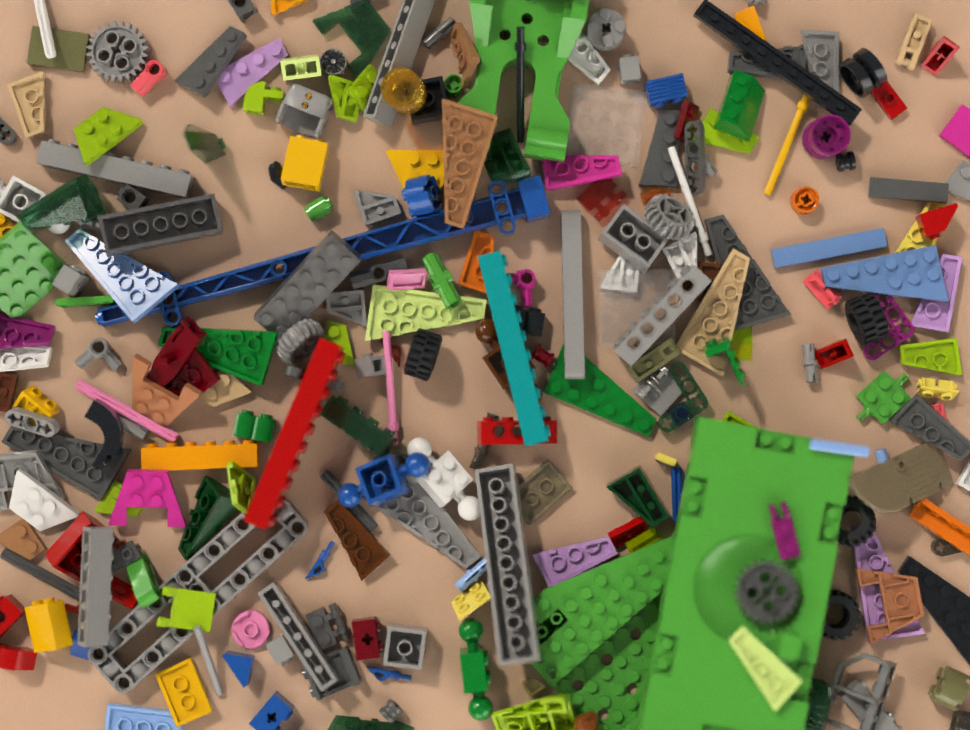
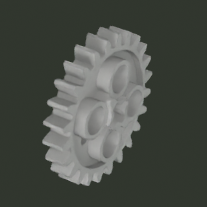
(101, 46)

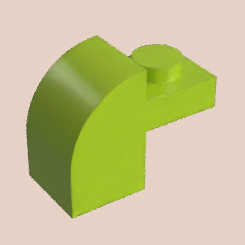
(257, 95)

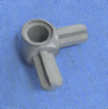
(90, 354)

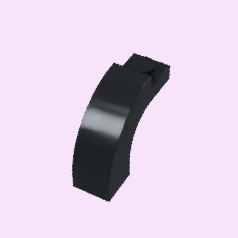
(112, 428)

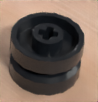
(862, 73)

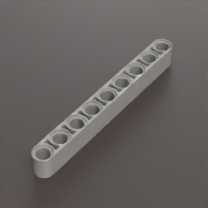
(572, 294)

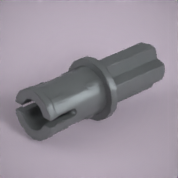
(439, 33)

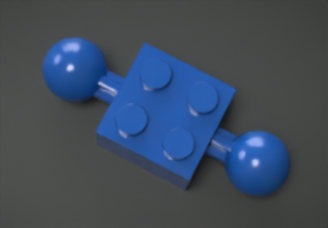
(383, 479)

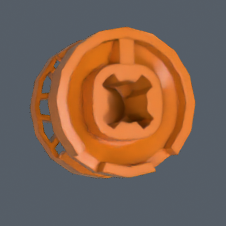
(804, 200)

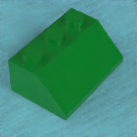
(740, 106)

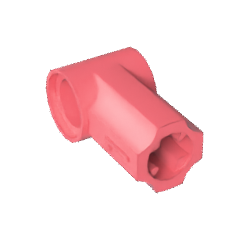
(146, 79)

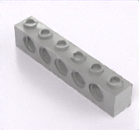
(659, 325)

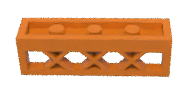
(942, 524)

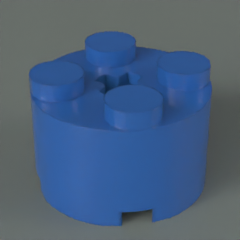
(422, 195)

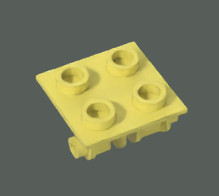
(470, 600)

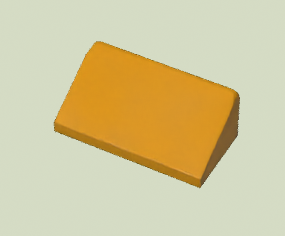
(750, 20)

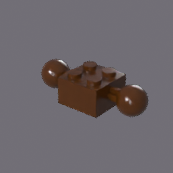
(486, 333)

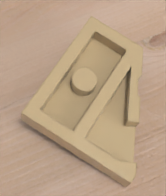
(225, 390)

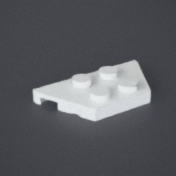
(38, 503)

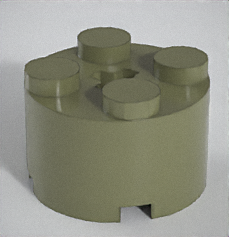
(950, 688)

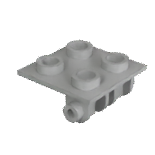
(658, 390)

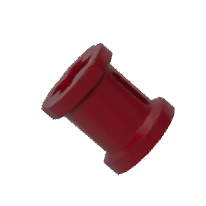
(542, 356)

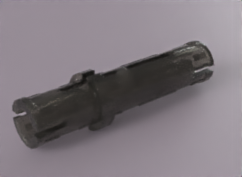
(481, 451)

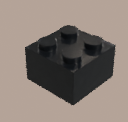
(432, 108)

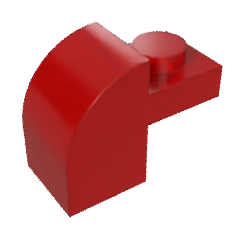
(17, 658)

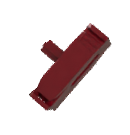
(176, 353)

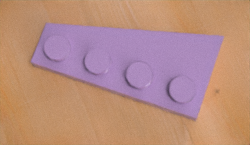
(250, 70)
(937, 314)
(573, 559)

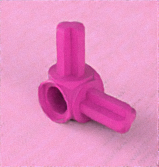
(526, 289)

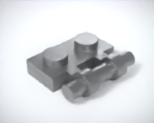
(322, 629)

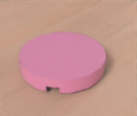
(250, 629)

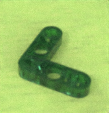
(688, 404)

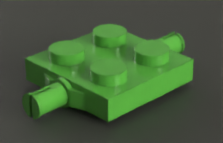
(883, 397)

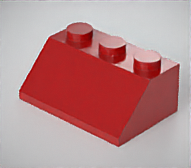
(67, 550)

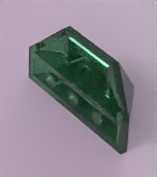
(505, 160)

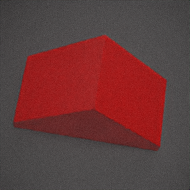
(939, 55)
(833, 353)

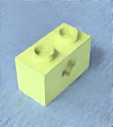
(300, 67)

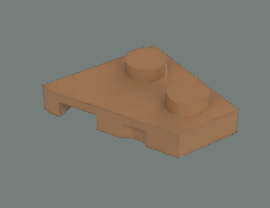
(23, 540)

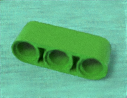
(143, 581)

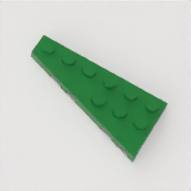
(235, 351)
(599, 396)

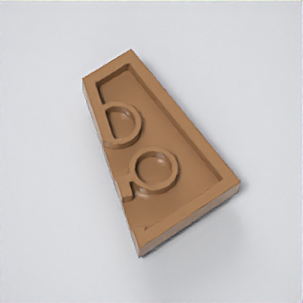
(466, 53)

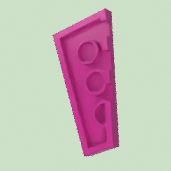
(579, 170)

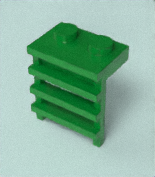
(716, 346)

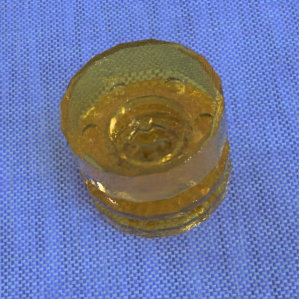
(396, 82)

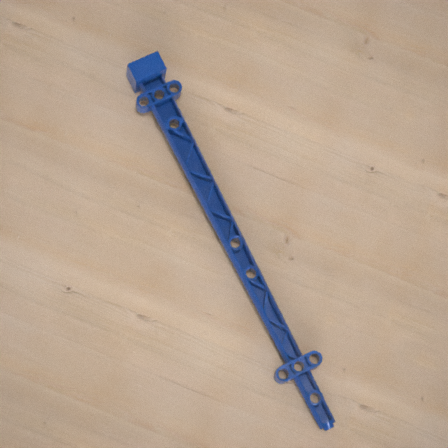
(523, 202)

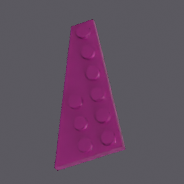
(24, 333)

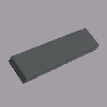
(908, 190)

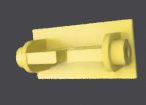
(945, 390)

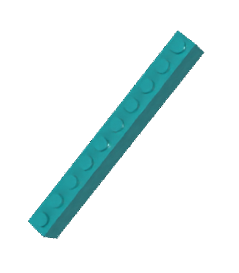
(512, 348)

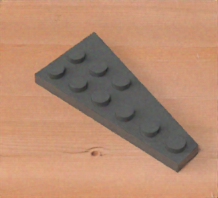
(758, 299)
(70, 458)

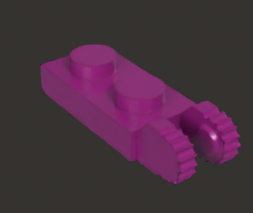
(784, 533)

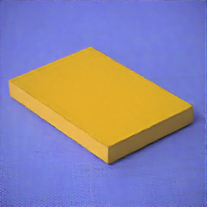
(184, 692)

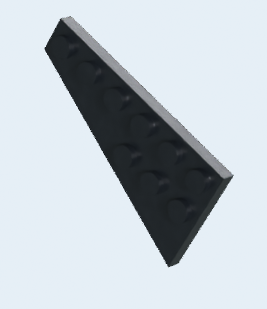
(945, 604)

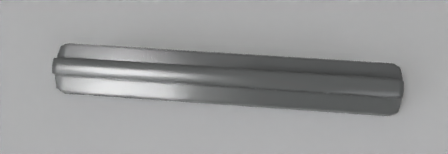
(358, 511)

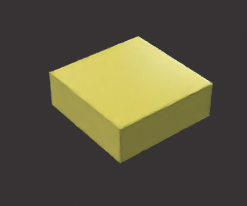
(665, 459)

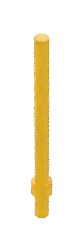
(802, 107)

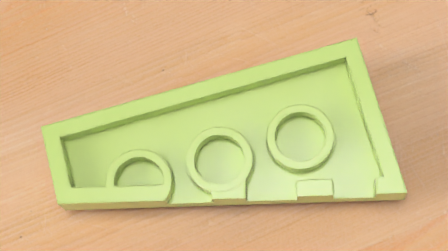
(767, 671)

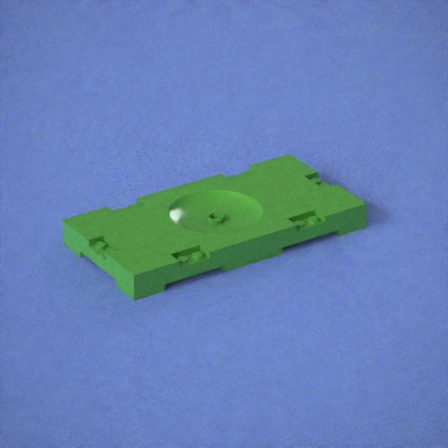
(719, 529)

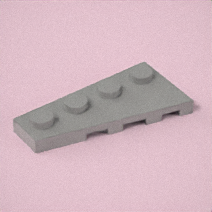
(822, 55)

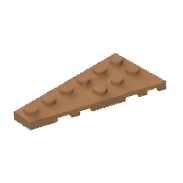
(465, 147)

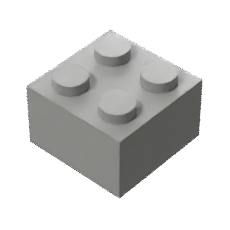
(405, 646)

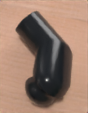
(274, 173)

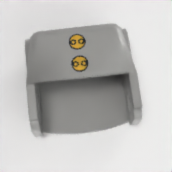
(304, 111)

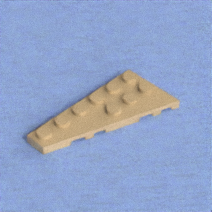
(716, 313)

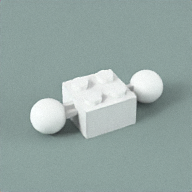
(19, 196)
(446, 480)

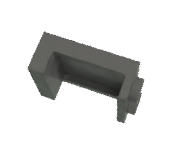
(345, 667)

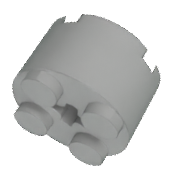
(601, 20)

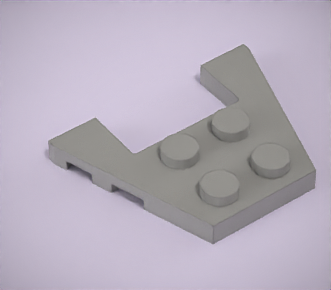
(31, 463)

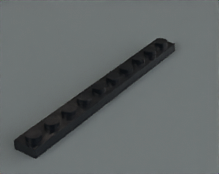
(777, 62)

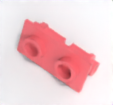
(826, 296)

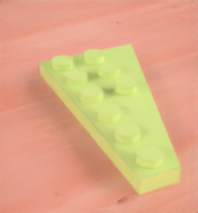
(410, 309)

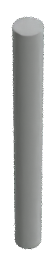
(208, 660)

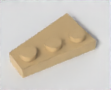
(29, 102)

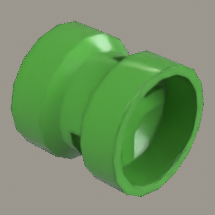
(451, 82)

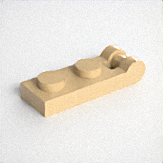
(913, 41)

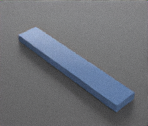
(829, 248)

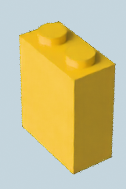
(305, 163)
(48, 625)

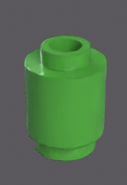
(318, 208)

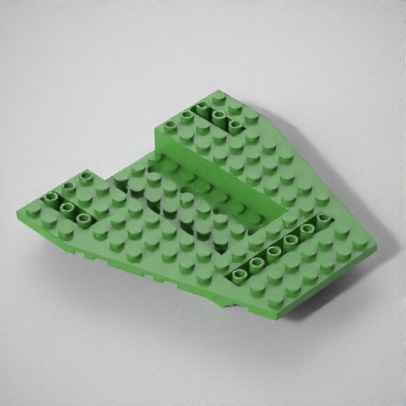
(594, 618)

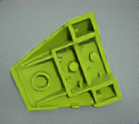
(545, 713)

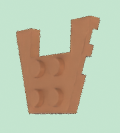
(154, 400)
(899, 600)

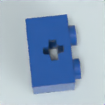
(276, 704)

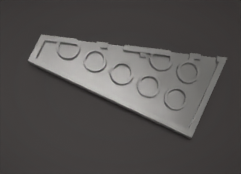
(430, 522)

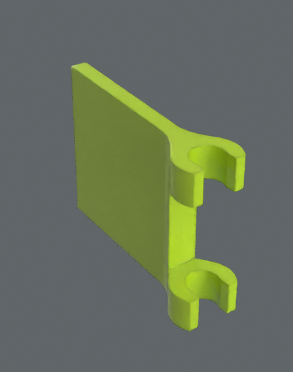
(188, 609)

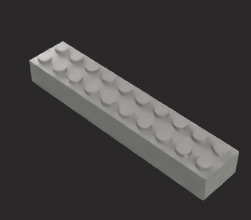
(507, 565)

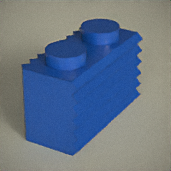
(666, 90)

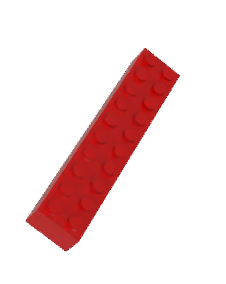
(294, 433)

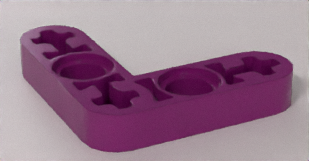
(894, 331)

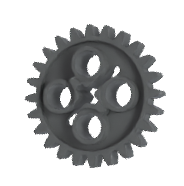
(781, 602)

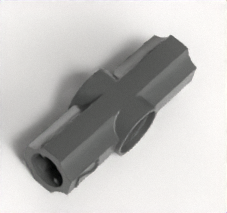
(366, 277)

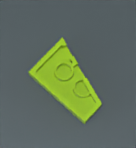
(720, 139)
(932, 355)

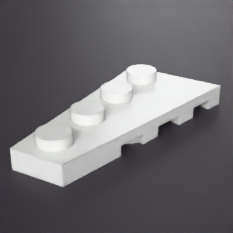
(25, 358)

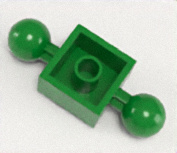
(473, 669)

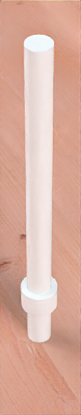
(702, 236)

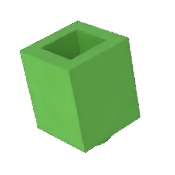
(788, 646)

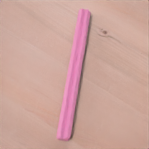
(126, 411)

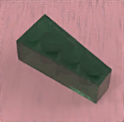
(359, 426)

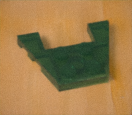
(363, 26)

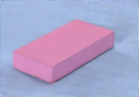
(406, 279)

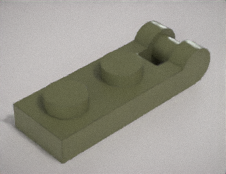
(654, 359)

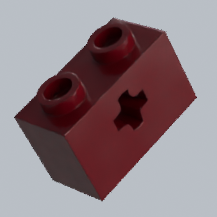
(362, 648)

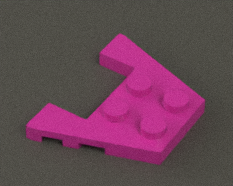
(147, 489)

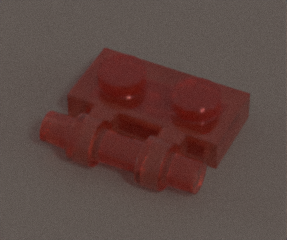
(596, 193)

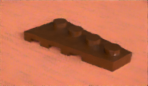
(362, 547)

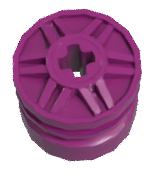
(833, 129)

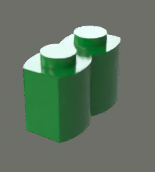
(254, 427)

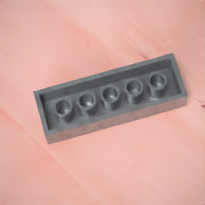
(160, 225)
(308, 284)

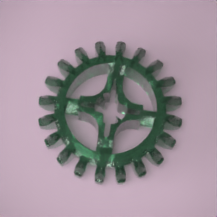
(819, 704)

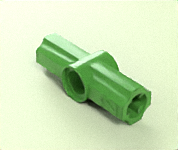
(441, 280)

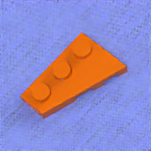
(471, 275)

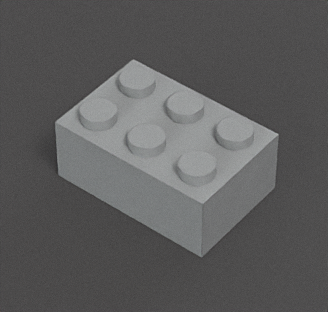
(633, 238)

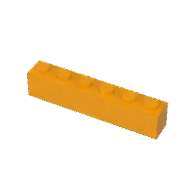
(200, 457)

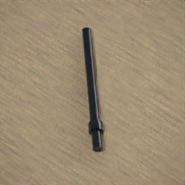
(520, 47)

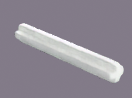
(45, 28)

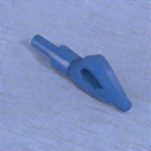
(320, 561)
(388, 673)

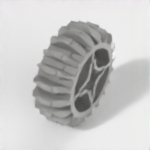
(669, 217)
(299, 341)

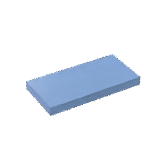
(138, 718)

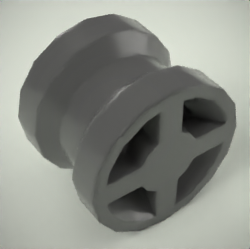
(391, 711)

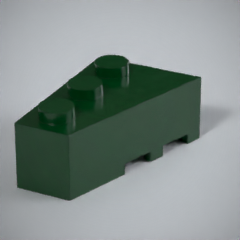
(638, 493)

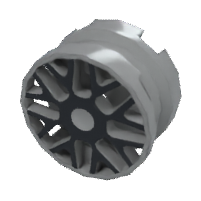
(333, 62)

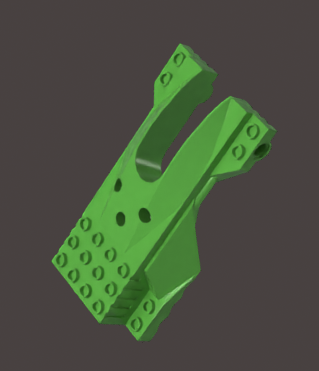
(552, 22)

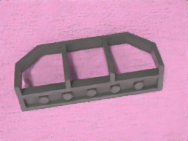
(879, 689)

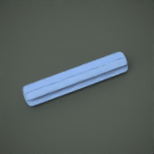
(837, 447)

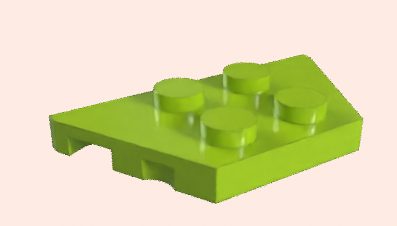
(103, 132)

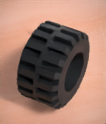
(866, 318)
(422, 354)
(866, 528)
(849, 618)

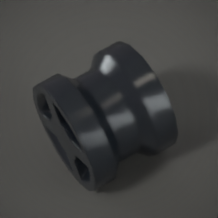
(845, 161)

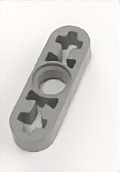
(23, 423)

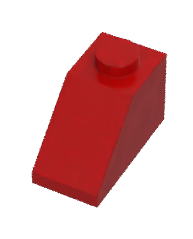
(935, 221)

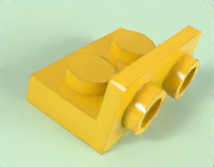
(35, 401)

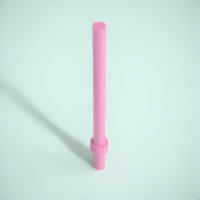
(392, 424)

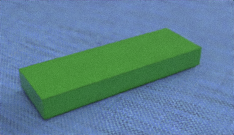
(85, 301)

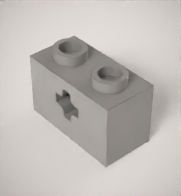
(71, 280)

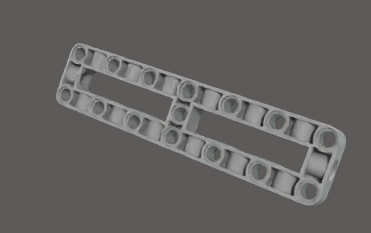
(110, 664)

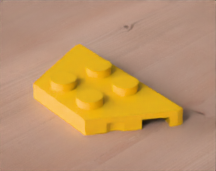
(417, 163)

